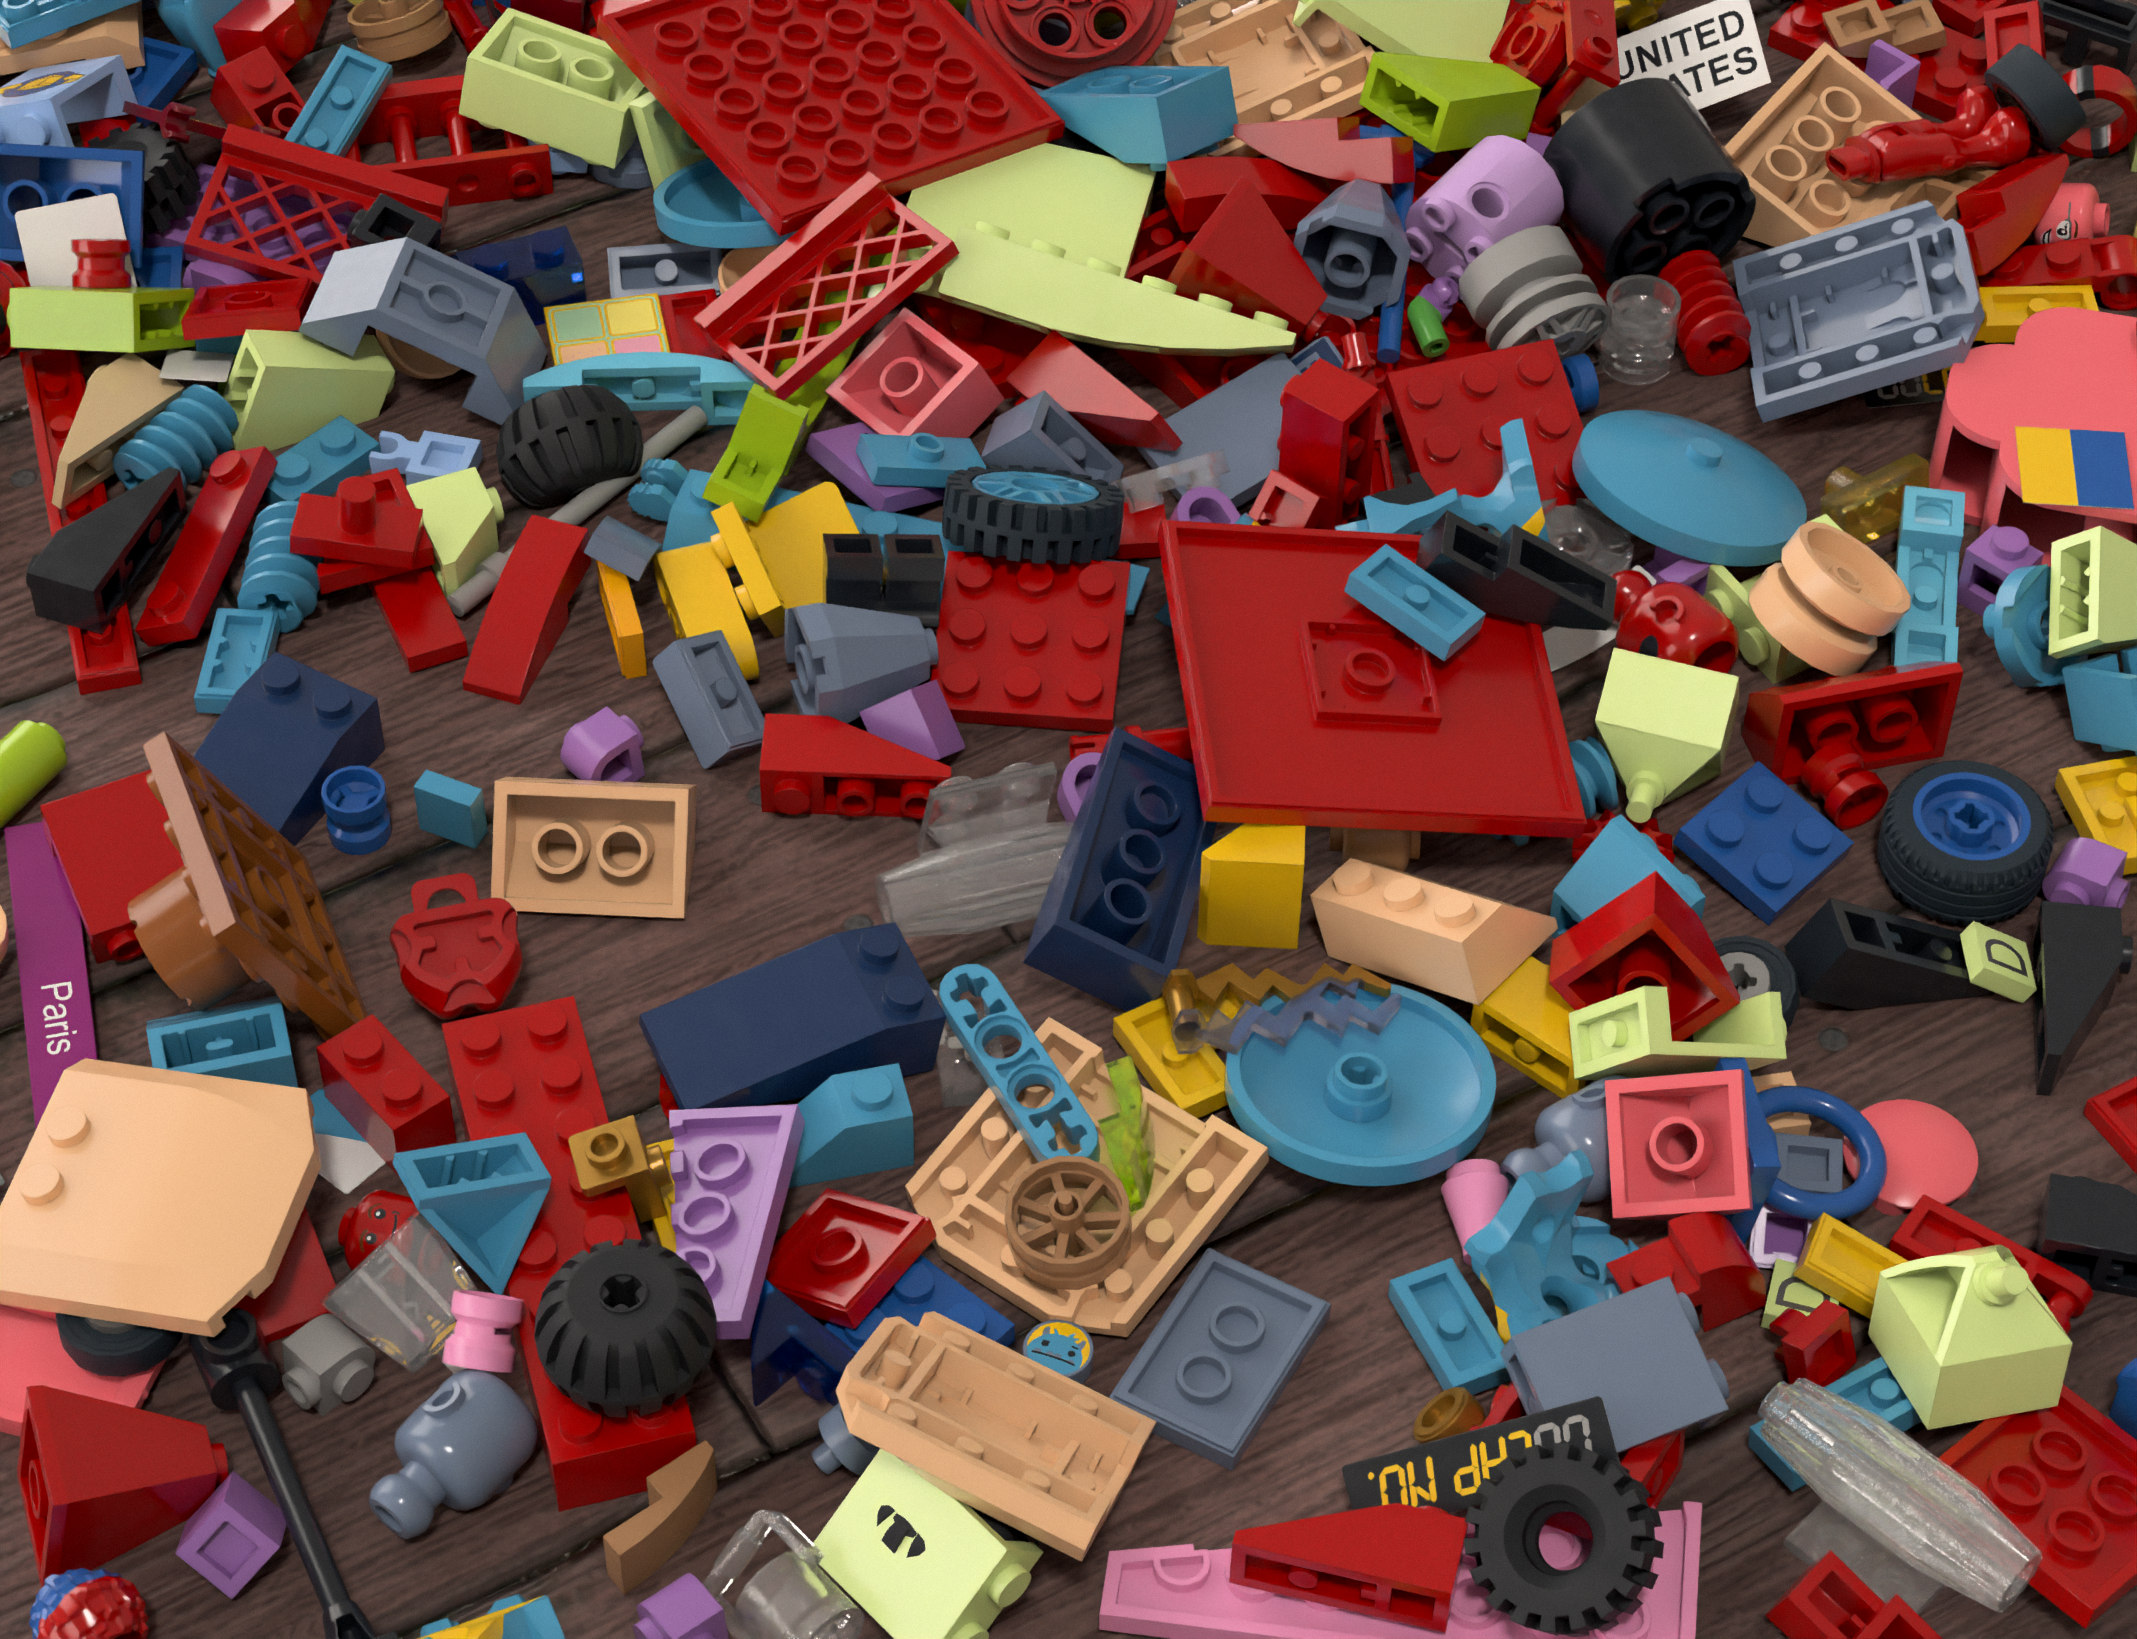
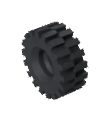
(168, 174)
(1509, 1533)

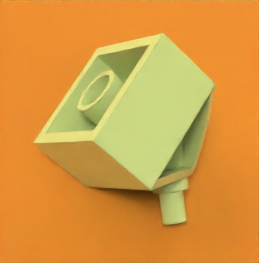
(1664, 727)
(1968, 1337)

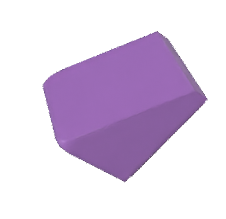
(1777, 1237)

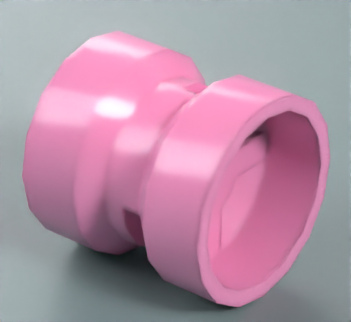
(483, 1331)

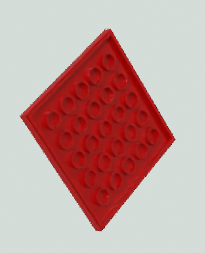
(824, 90)

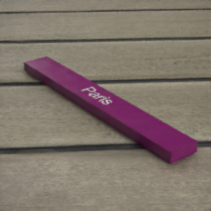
(49, 963)

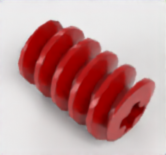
(1711, 319)

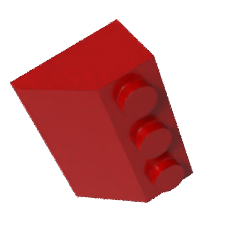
(1885, 713)

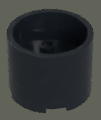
(1647, 180)

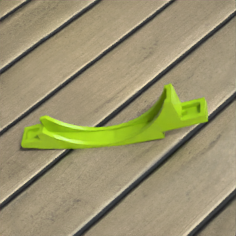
(775, 430)

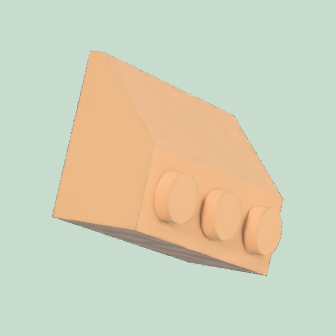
(593, 846)
(1425, 930)

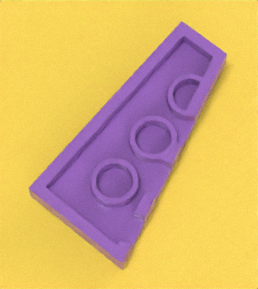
(729, 1199)

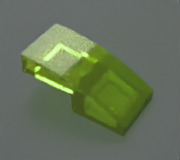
(1130, 1133)

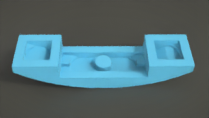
(655, 382)
(1928, 566)

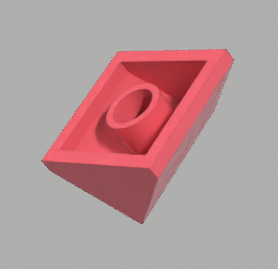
(1678, 1145)

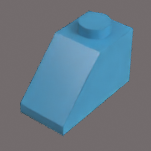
(855, 1126)

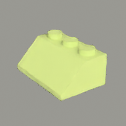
(552, 88)

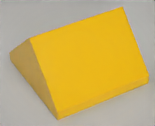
(1253, 887)

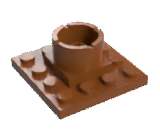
(237, 904)

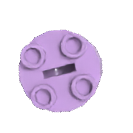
(1479, 201)

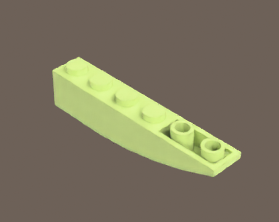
(1096, 304)

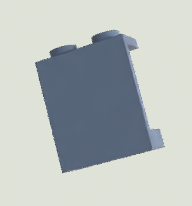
(1632, 1354)

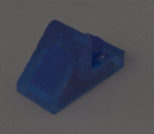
(794, 1344)

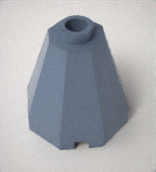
(1355, 249)
(854, 657)

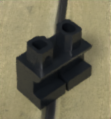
(908, 572)

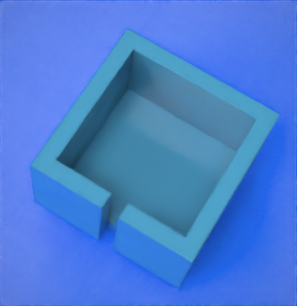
(2104, 700)

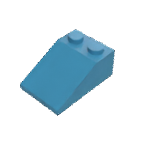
(1148, 110)

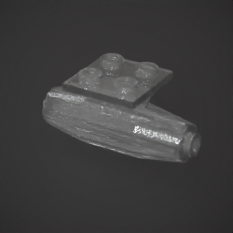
(980, 855)
(1892, 1505)

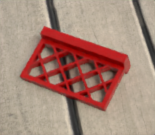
(287, 169)
(809, 268)

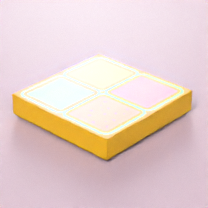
(605, 328)

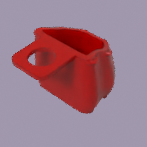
(457, 954)

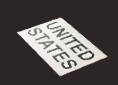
(1704, 51)

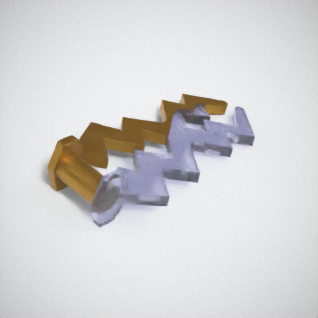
(1302, 1004)

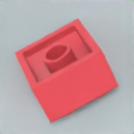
(916, 383)

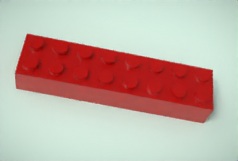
(536, 1077)

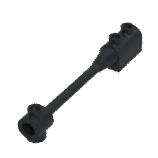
(240, 1377)

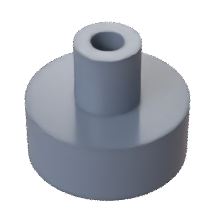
(841, 1446)

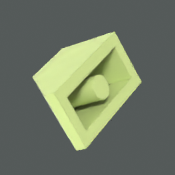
(459, 523)

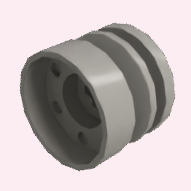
(1534, 292)

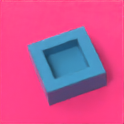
(450, 809)

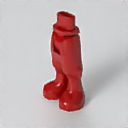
(1922, 148)

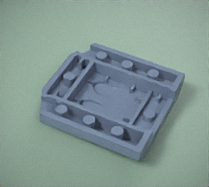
(1858, 308)

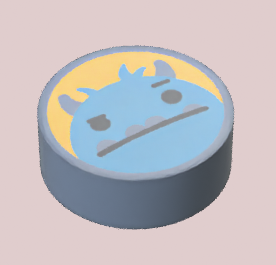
(1062, 1348)

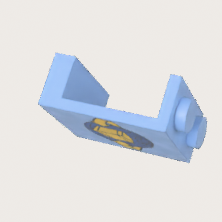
(49, 97)

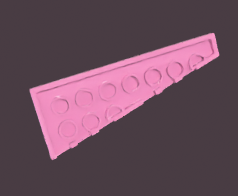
(1189, 1596)

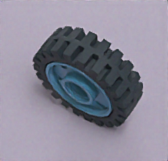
(1032, 514)

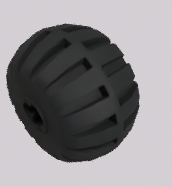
(567, 444)
(625, 1328)

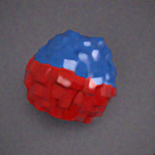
(88, 1607)

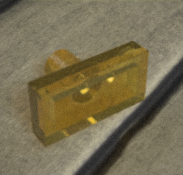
(1872, 503)

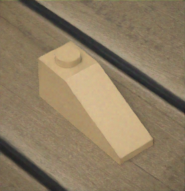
(113, 408)

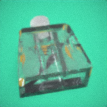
(403, 1294)

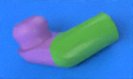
(1429, 311)

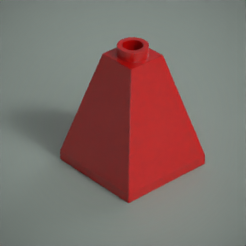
(1252, 264)
(107, 1477)

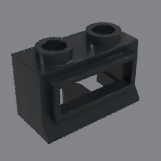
(2096, 20)

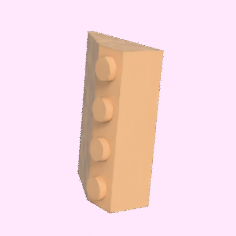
(1787, 147)

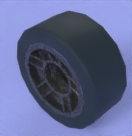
(2036, 88)

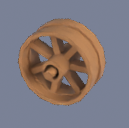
(398, 27)
(1068, 1222)

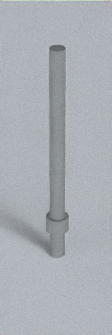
(579, 508)

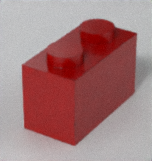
(384, 1091)

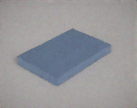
(1236, 417)
(1221, 1357)

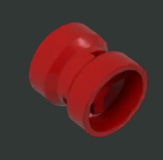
(1848, 790)

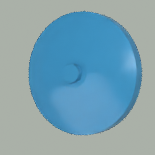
(708, 211)
(1688, 487)
(1367, 1102)

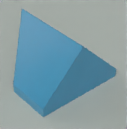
(479, 1198)

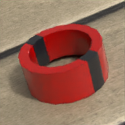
(2107, 84)

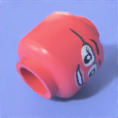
(2073, 215)

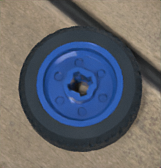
(1965, 842)

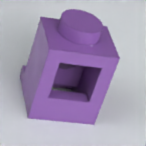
(1993, 559)

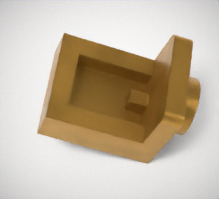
(619, 1157)

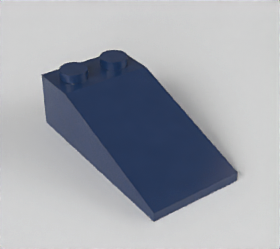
(285, 739)
(1125, 877)
(798, 1021)

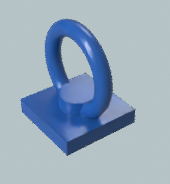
(1766, 1163)

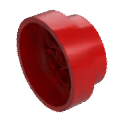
(1014, 34)

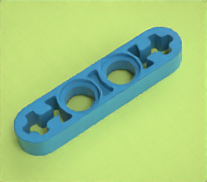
(1024, 1068)

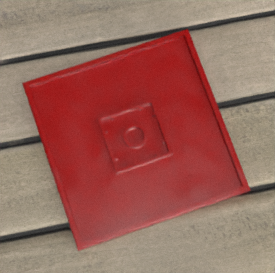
(1336, 716)

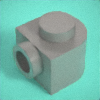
(326, 1364)

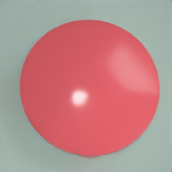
(1924, 1153)

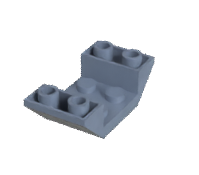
(434, 307)

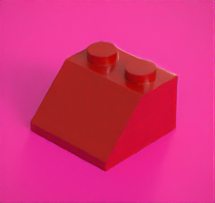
(1645, 941)

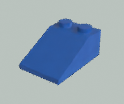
(58, 174)

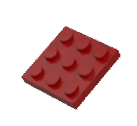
(1454, 415)
(1032, 641)
(2070, 1490)

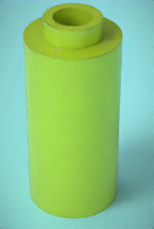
(28, 762)

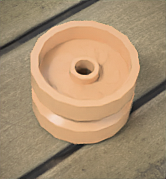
(1829, 599)

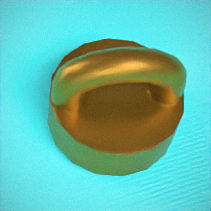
(1448, 1415)

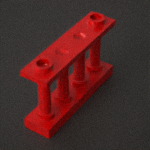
(1589, 54)
(432, 109)

